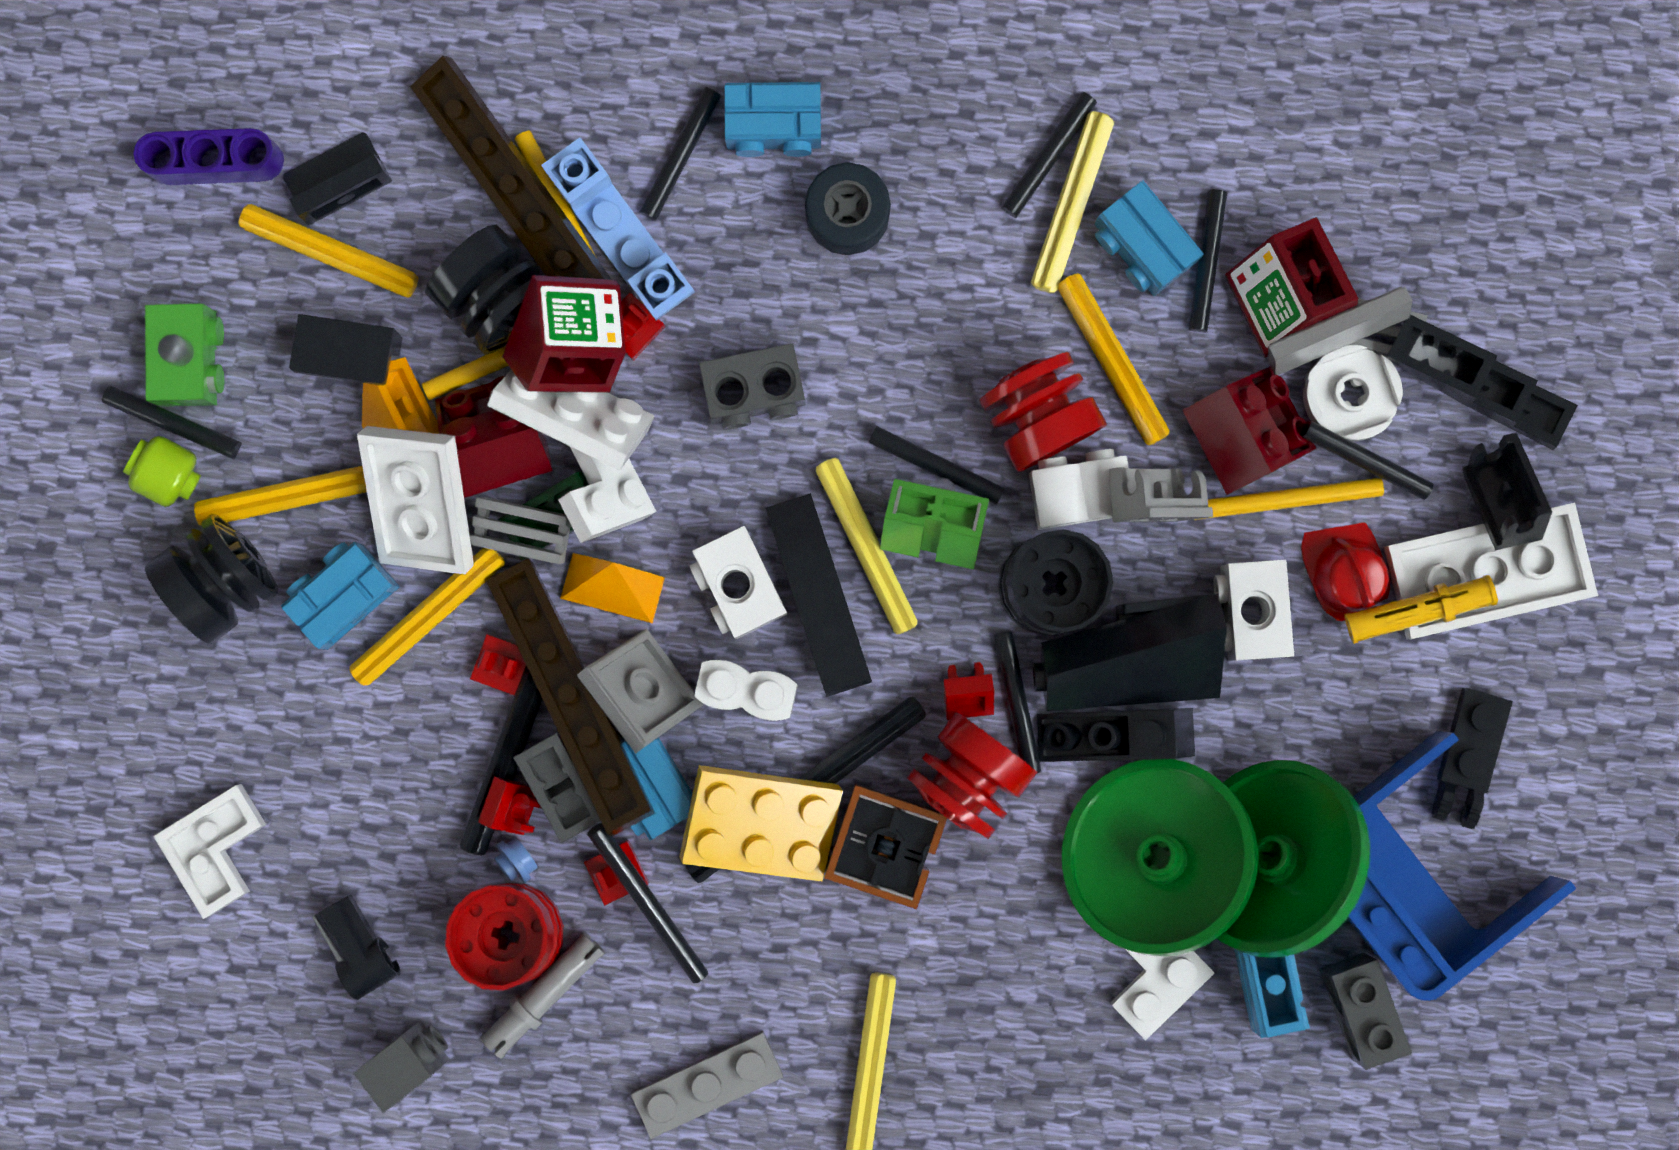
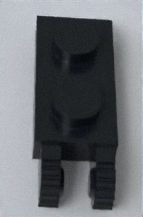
(1471, 761)

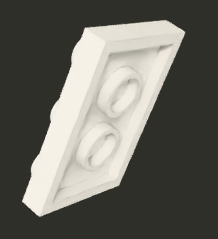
(585, 421)
(416, 499)

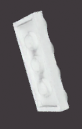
(1523, 575)

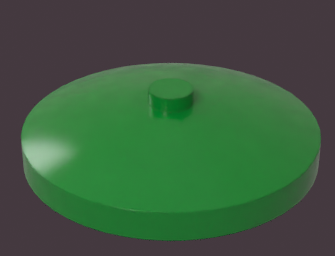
(1159, 857)
(1308, 857)

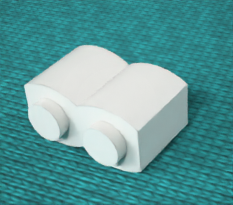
(1073, 491)
(733, 687)

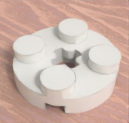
(1364, 369)

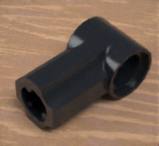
(359, 955)

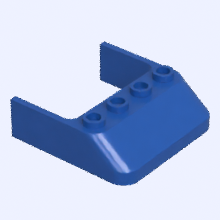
(1409, 915)

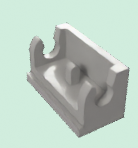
(1157, 495)

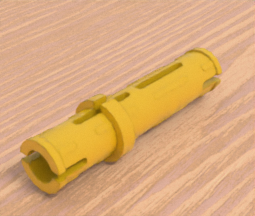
(1423, 608)

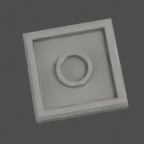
(640, 690)

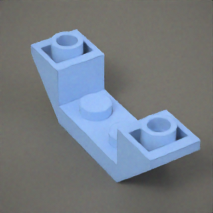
(617, 229)

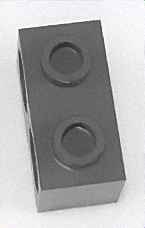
(750, 372)
(558, 787)
(1365, 1011)
(403, 1065)

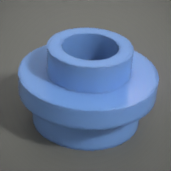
(515, 860)

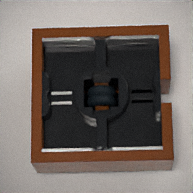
(885, 846)

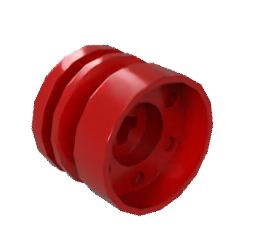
(1042, 410)
(971, 775)
(482, 952)

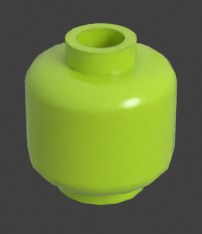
(162, 471)

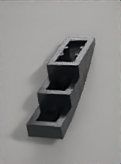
(1481, 382)
(818, 595)

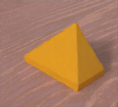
(398, 402)
(612, 587)

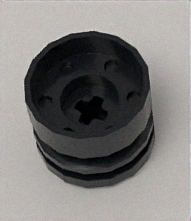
(484, 284)
(1082, 585)
(203, 586)

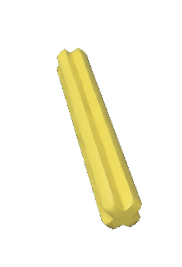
(1072, 202)
(866, 545)
(871, 1061)

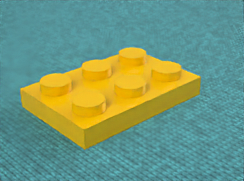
(760, 823)

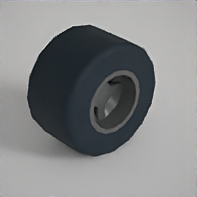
(847, 192)

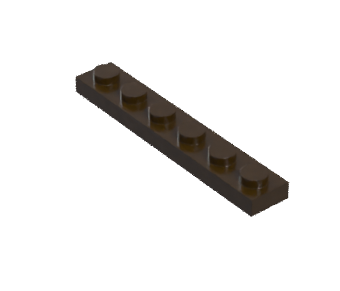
(504, 173)
(576, 714)

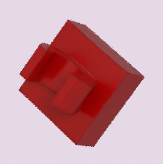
(638, 325)
(499, 665)
(969, 695)
(509, 807)
(604, 878)

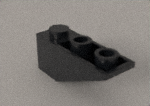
(1116, 735)

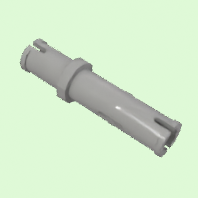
(527, 1010)

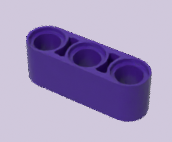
(190, 146)

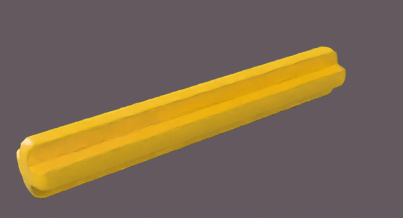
(328, 250)
(1113, 359)
(283, 495)
(425, 617)

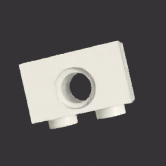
(737, 554)
(1269, 586)

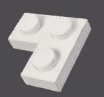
(609, 500)
(198, 846)
(1160, 989)

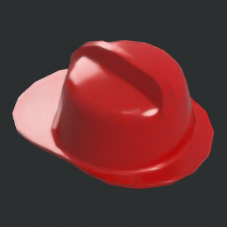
(1345, 569)

